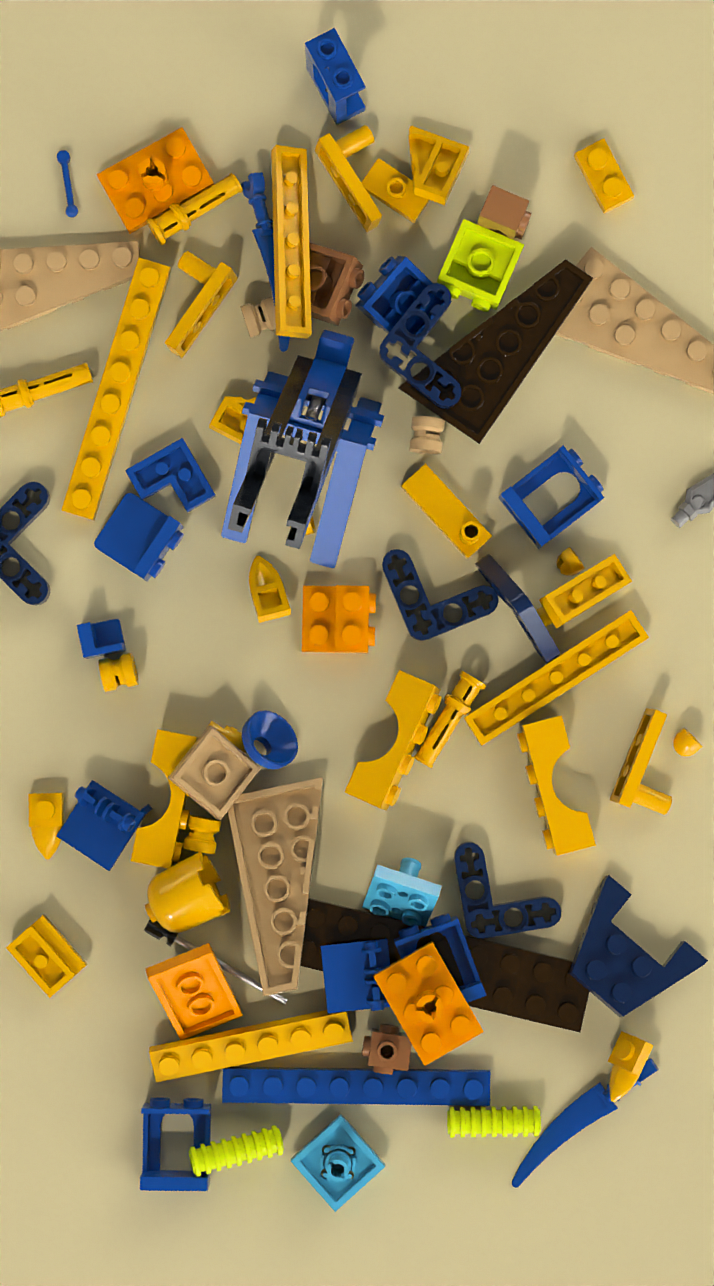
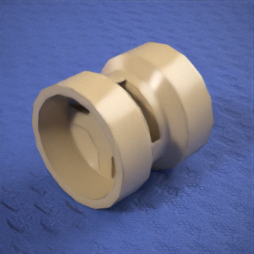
(253, 318)
(426, 435)

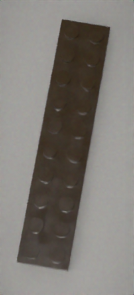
(513, 978)

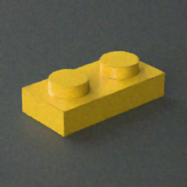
(603, 175)

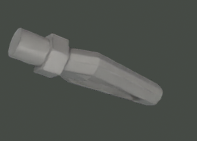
(698, 501)

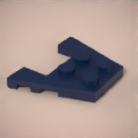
(616, 966)

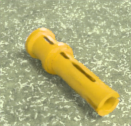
(181, 216)
(25, 392)
(456, 705)

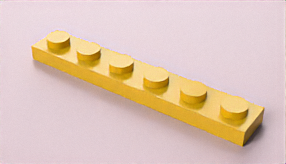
(291, 242)
(556, 677)
(249, 1044)

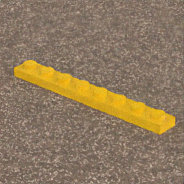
(116, 388)

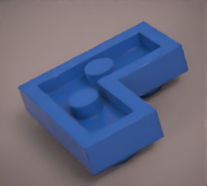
(173, 467)

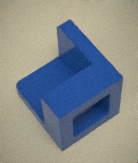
(101, 638)

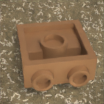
(332, 283)

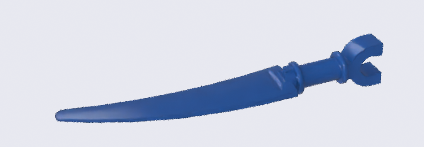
(254, 190)
(574, 1118)

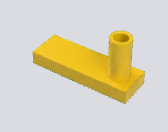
(333, 156)
(216, 286)
(446, 511)
(583, 592)
(628, 784)

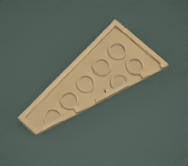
(49, 277)
(636, 327)
(275, 855)

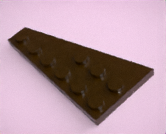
(502, 351)

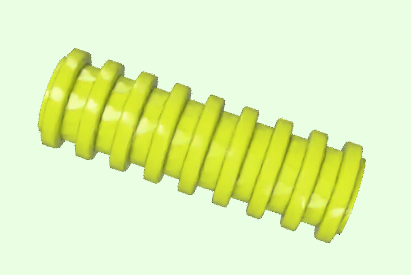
(494, 1121)
(236, 1150)

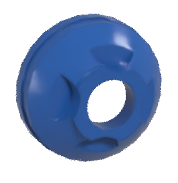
(275, 735)

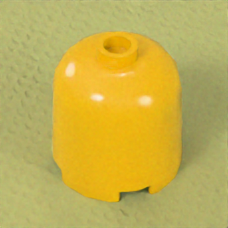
(186, 895)

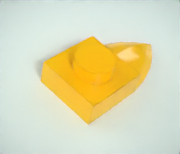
(267, 591)
(46, 820)
(628, 1061)

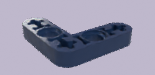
(410, 342)
(9, 536)
(521, 607)
(434, 612)
(484, 904)

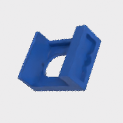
(335, 72)
(559, 462)
(451, 929)
(172, 1180)

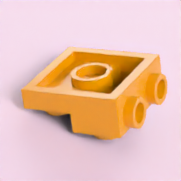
(337, 619)

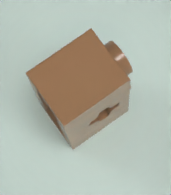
(505, 213)

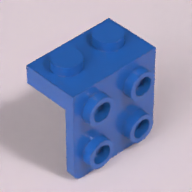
(139, 536)

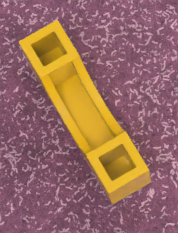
(379, 779)
(566, 828)
(158, 842)

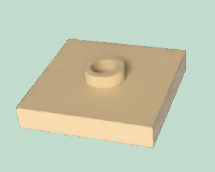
(214, 772)

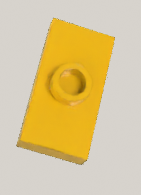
(394, 190)

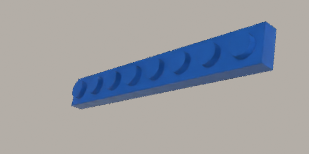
(355, 1086)

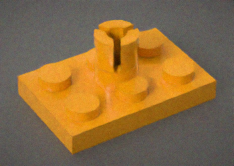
(155, 179)
(194, 991)
(428, 1003)

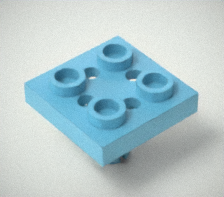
(402, 893)
(337, 1185)

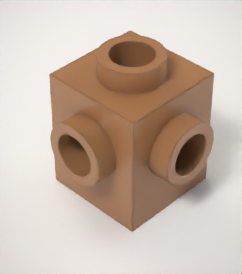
(396, 1059)

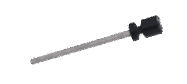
(157, 931)

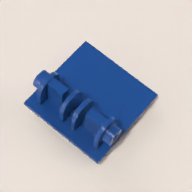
(100, 824)
(350, 972)

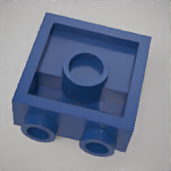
(394, 294)

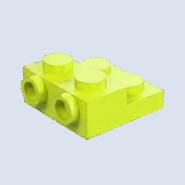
(479, 265)

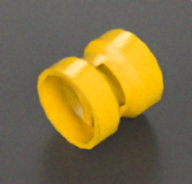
(118, 672)
(201, 834)

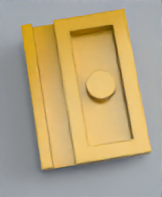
(46, 956)

